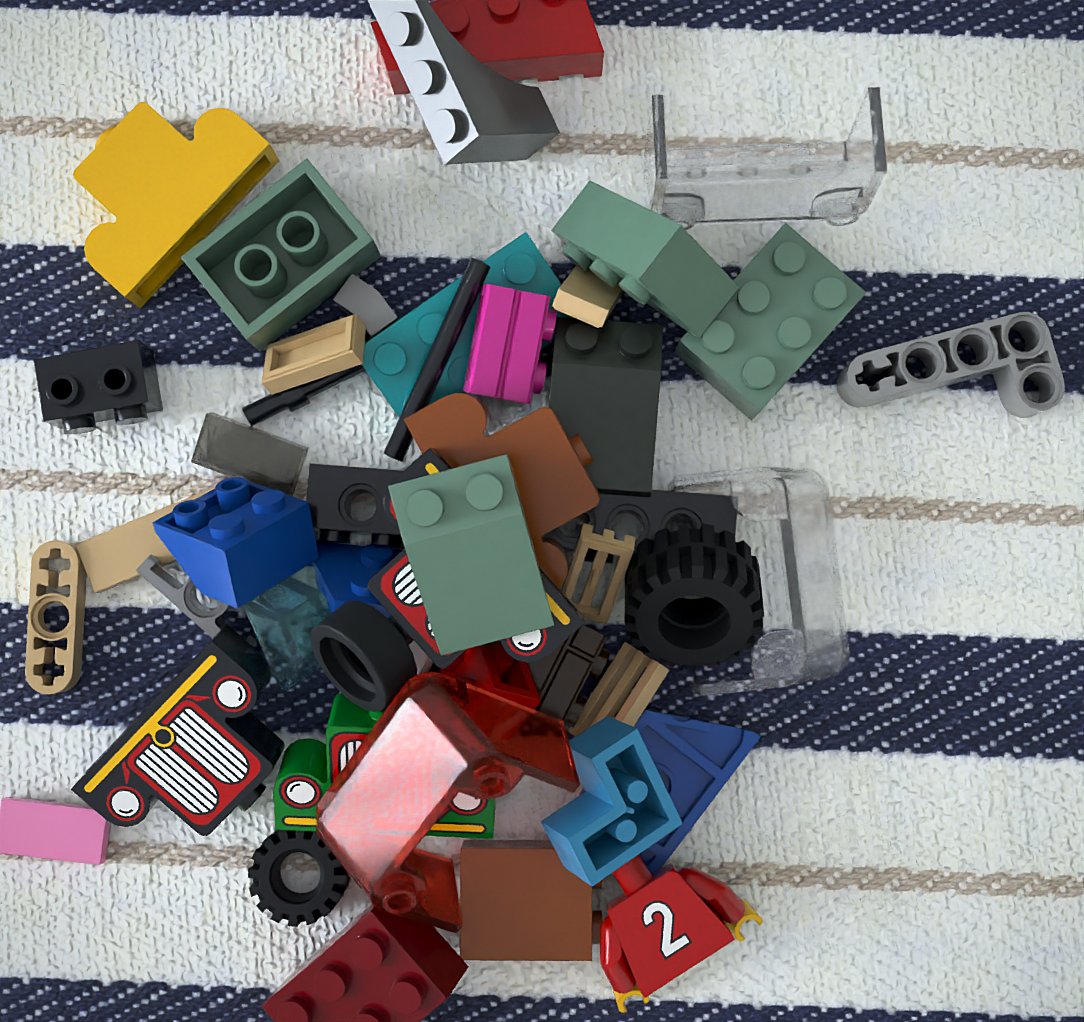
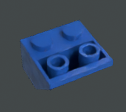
(239, 539)

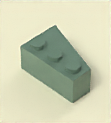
(645, 256)

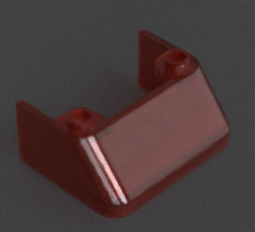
(408, 770)

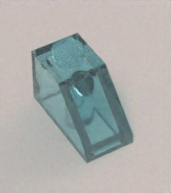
(284, 627)

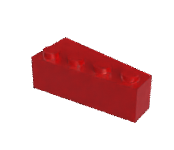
(515, 38)

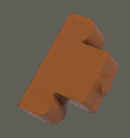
(543, 458)

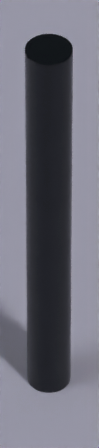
(438, 355)

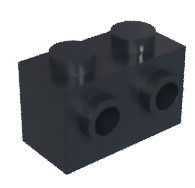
(98, 386)

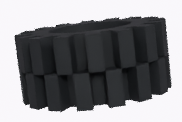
(280, 899)

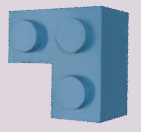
(621, 806)

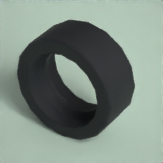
(363, 655)

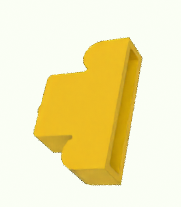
(166, 191)

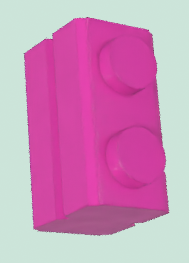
(509, 344)

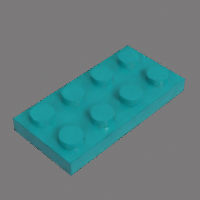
(400, 350)

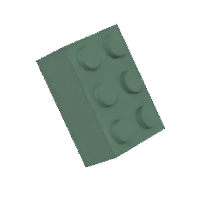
(282, 255)
(772, 323)

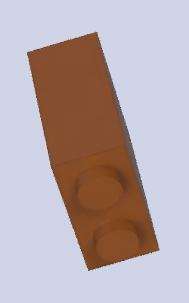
(523, 904)

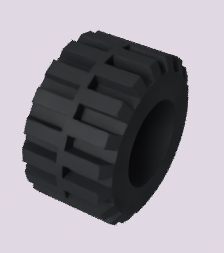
(688, 565)

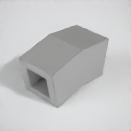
(367, 302)

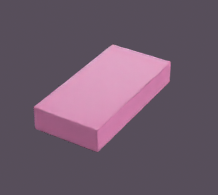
(53, 831)

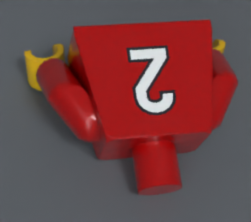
(665, 926)

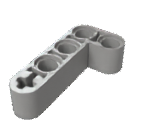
(945, 368)

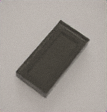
(249, 453)

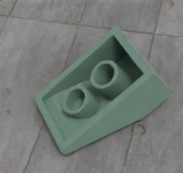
(472, 554)

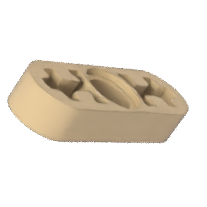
(37, 630)

